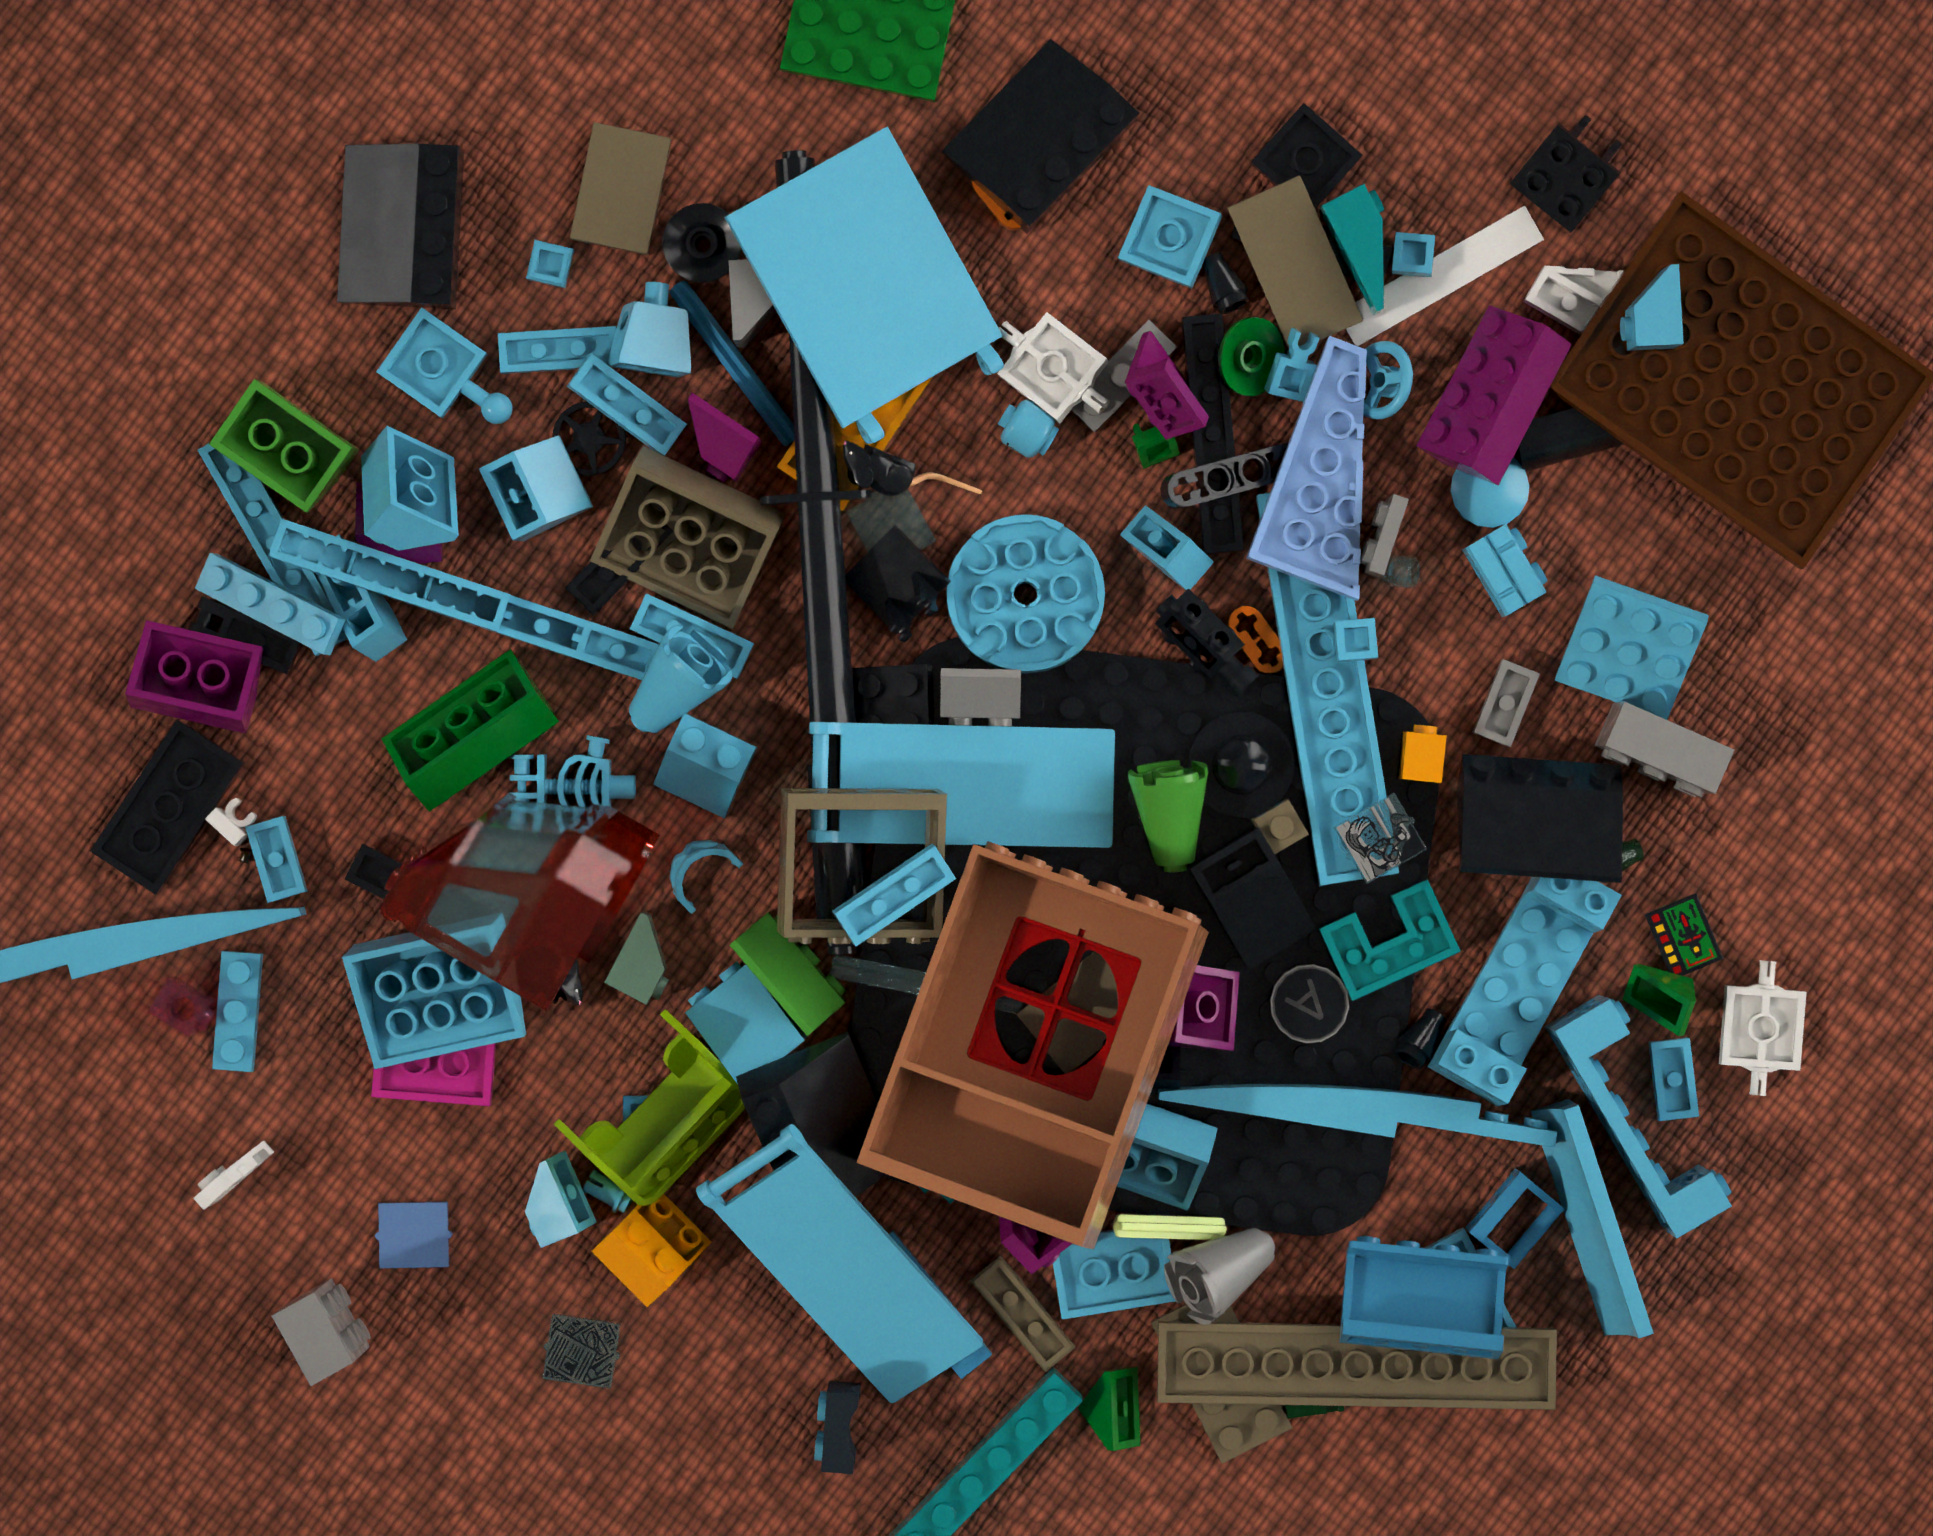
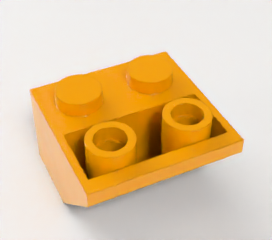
(651, 1248)

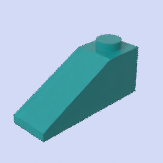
(1358, 233)

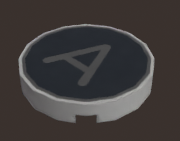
(1309, 1003)

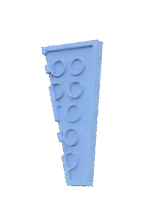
(1317, 496)

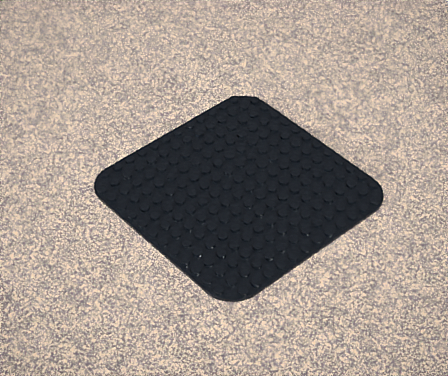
(1260, 1167)

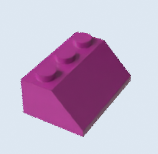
(195, 677)

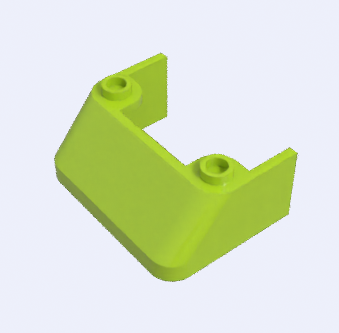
(669, 1125)

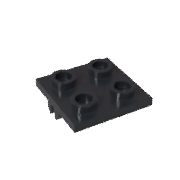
(1566, 175)
(897, 581)

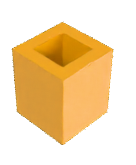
(1422, 755)

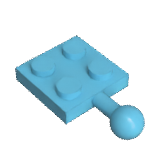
(437, 365)

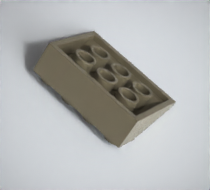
(714, 544)

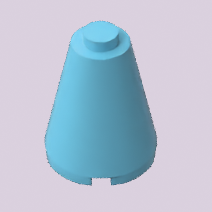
(679, 678)

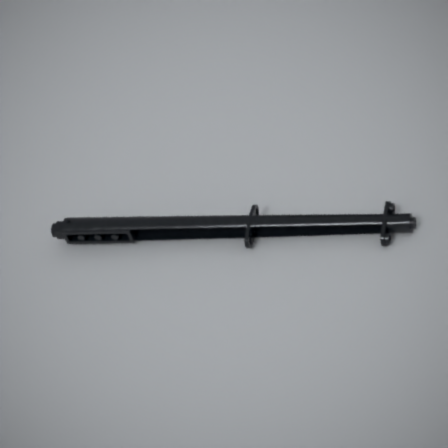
(837, 866)

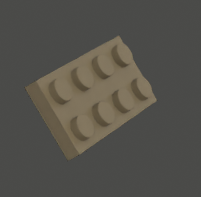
(1232, 1426)

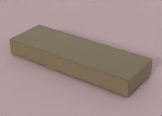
(1022, 1313)

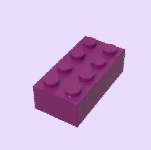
(1494, 394)

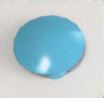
(1490, 503)

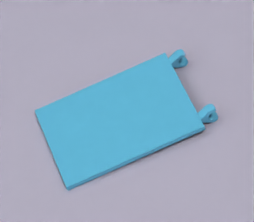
(865, 279)

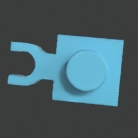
(1292, 372)

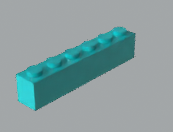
(993, 1458)

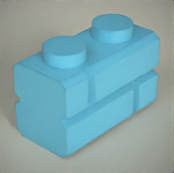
(1505, 569)

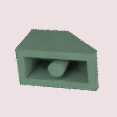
(640, 963)

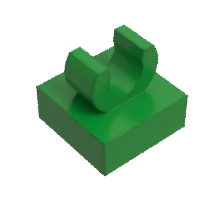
(1152, 446)

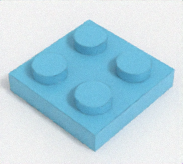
(1170, 236)

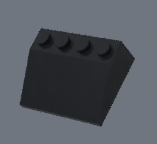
(1041, 134)
(401, 225)
(1540, 818)
(825, 1098)

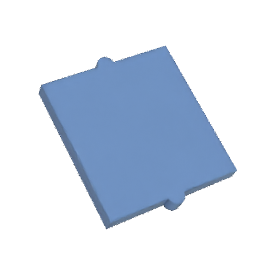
(413, 1234)

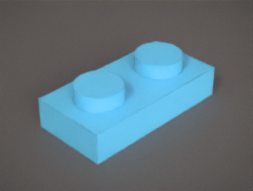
(276, 859)
(1673, 1079)

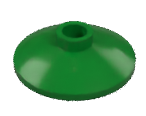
(1259, 342)

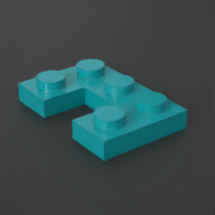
(1422, 945)

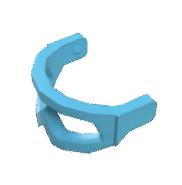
(690, 854)

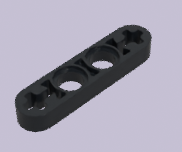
(1233, 477)

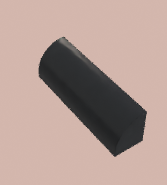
(1561, 438)

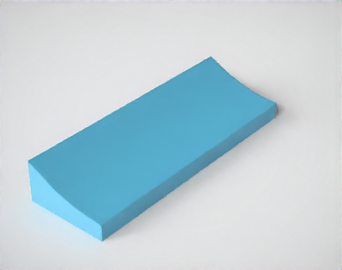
(1593, 1223)

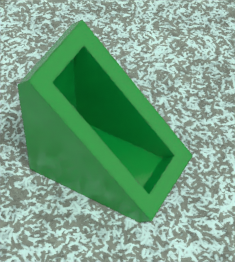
(1661, 996)

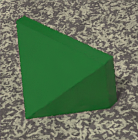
(1114, 1409)

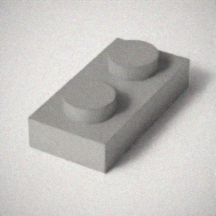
(1506, 703)

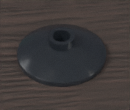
(686, 229)

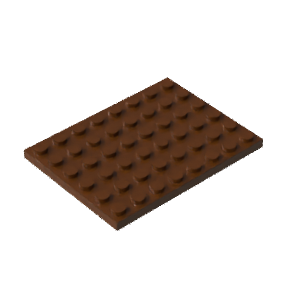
(1767, 401)

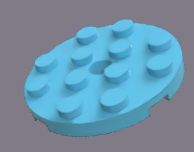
(1032, 553)

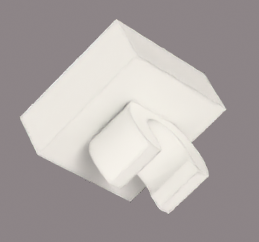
(227, 823)

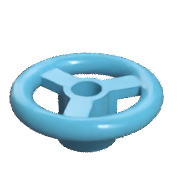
(1387, 381)

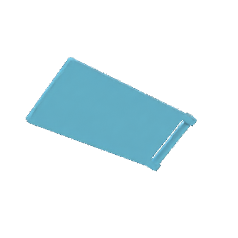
(998, 783)
(842, 1267)

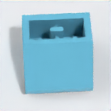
(536, 488)

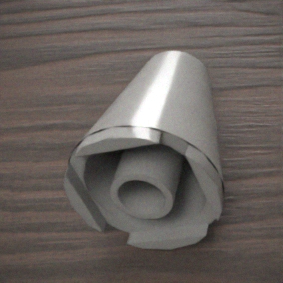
(1217, 1272)

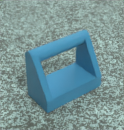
(1499, 1205)

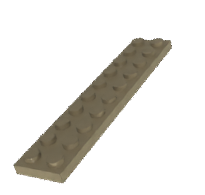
(1312, 1368)

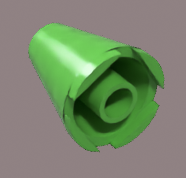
(1170, 809)

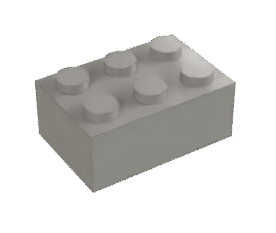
(1663, 750)
(322, 1331)

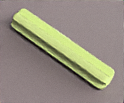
(1169, 1227)

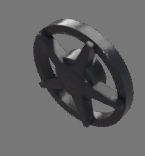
(590, 439)

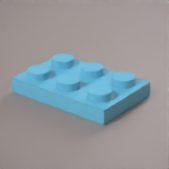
(1112, 1276)

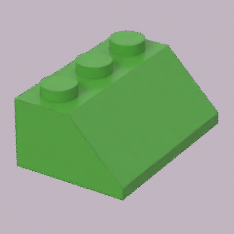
(283, 446)
(790, 974)

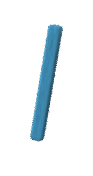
(734, 362)

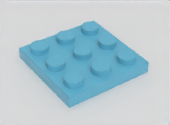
(1631, 647)

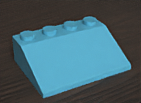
(425, 1002)

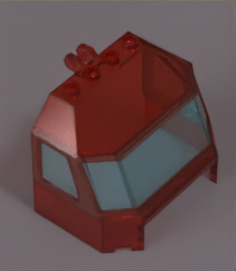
(522, 890)

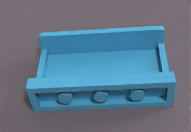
(1423, 1298)

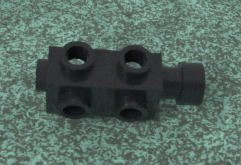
(1206, 636)

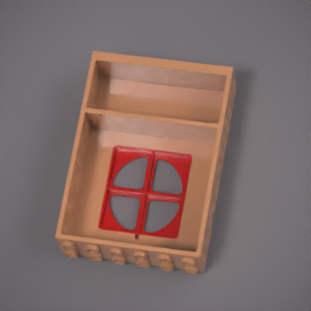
(1006, 1131)

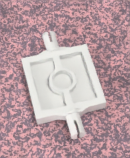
(1053, 367)
(1762, 1027)

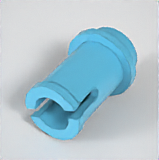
(609, 1193)

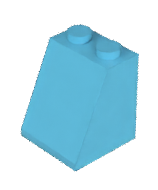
(743, 1022)

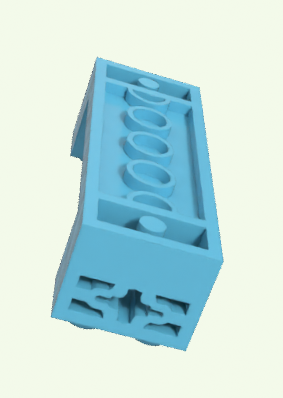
(1521, 984)
(1676, 1203)

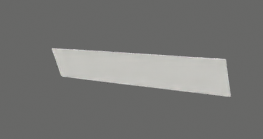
(1449, 272)

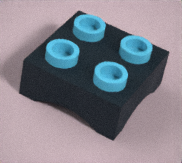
(835, 1443)

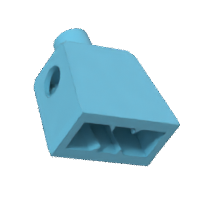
(652, 336)

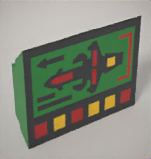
(1684, 935)

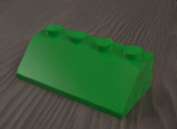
(469, 730)

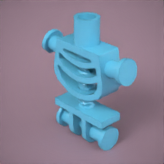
(609, 786)

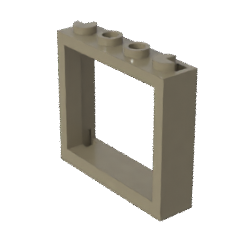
(803, 930)

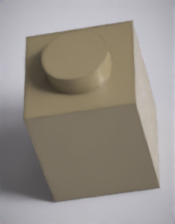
(1280, 826)

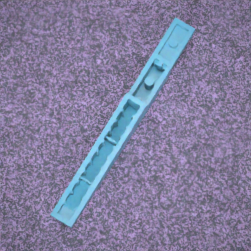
(462, 599)
(131, 942)
(1362, 1109)

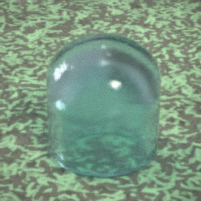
(1402, 572)

